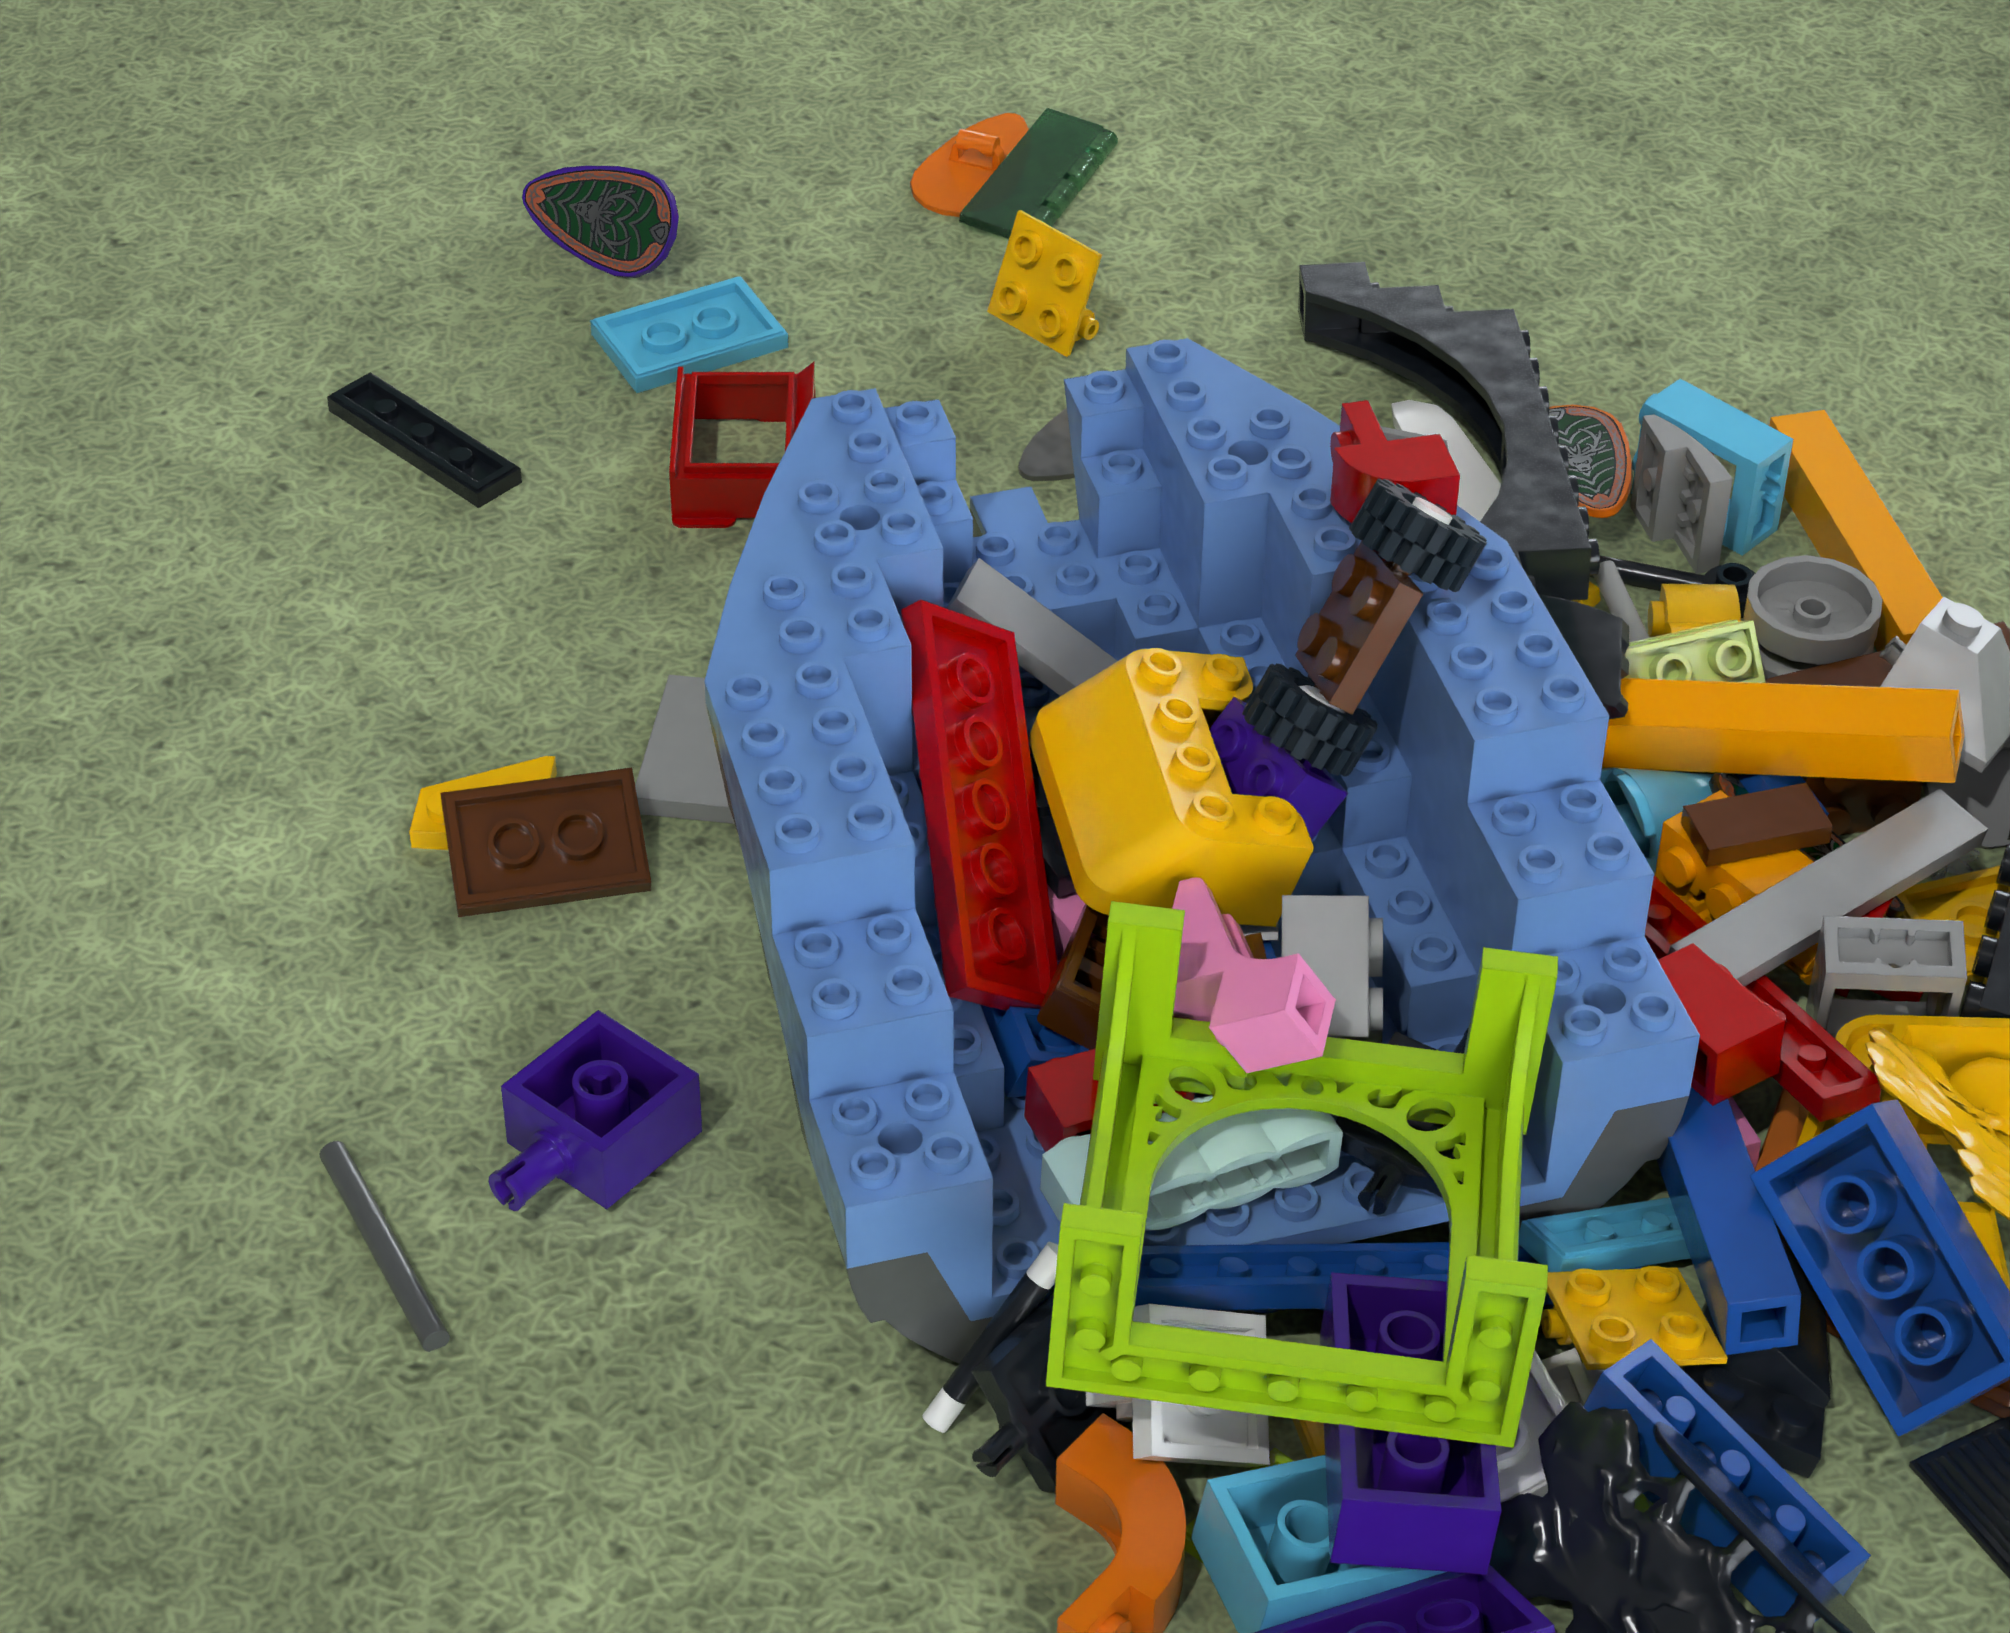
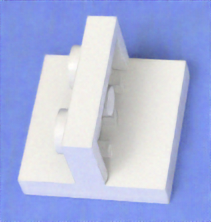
(1193, 1432)

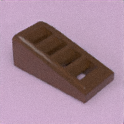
(1069, 1005)

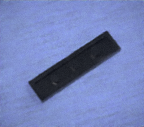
(424, 440)

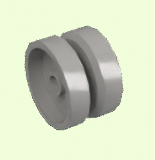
(1811, 613)

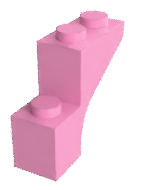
(1256, 1008)

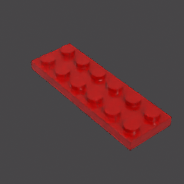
(980, 809)

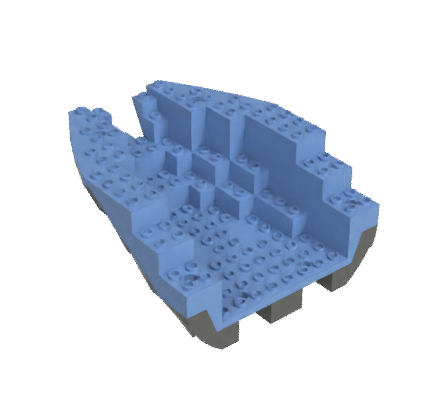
(1192, 535)

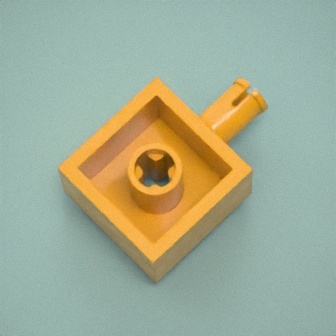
(1725, 886)

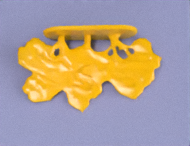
(1967, 1107)

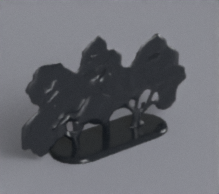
(1642, 1567)

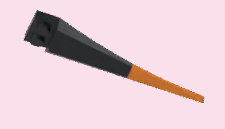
(1782, 1390)

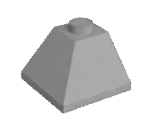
(1967, 654)

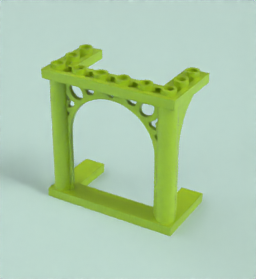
(1478, 1095)

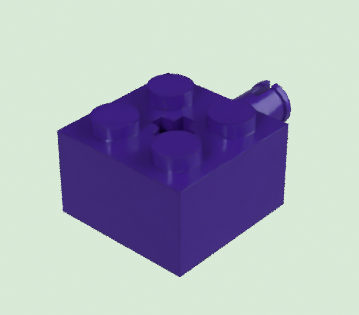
(595, 1114)

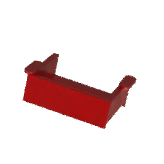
(721, 492)

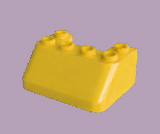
(1147, 794)

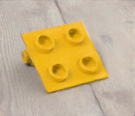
(1046, 285)
(1622, 1309)

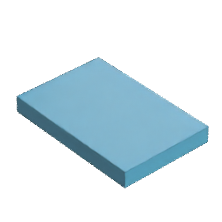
(688, 330)

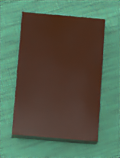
(545, 842)

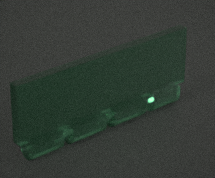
(1040, 173)

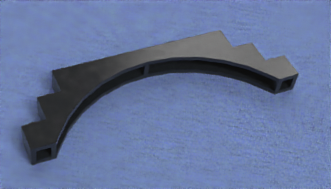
(1486, 374)

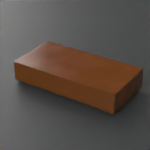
(1756, 824)

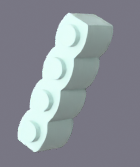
(1214, 1166)

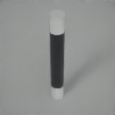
(1015, 1309)

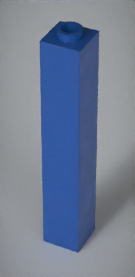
(1729, 1231)

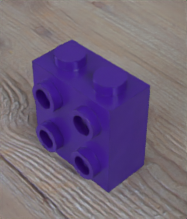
(1263, 769)

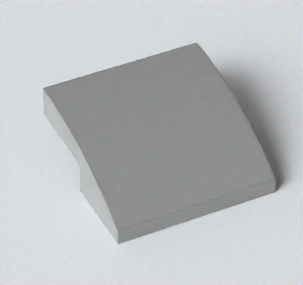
(1680, 492)

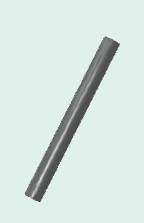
(384, 1246)

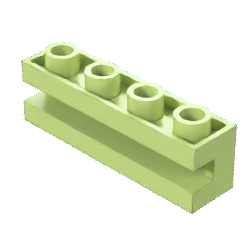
(1704, 653)

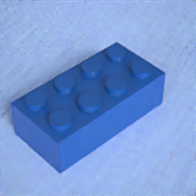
(1893, 1264)

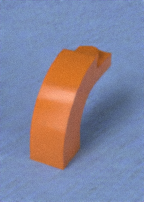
(1140, 1517)

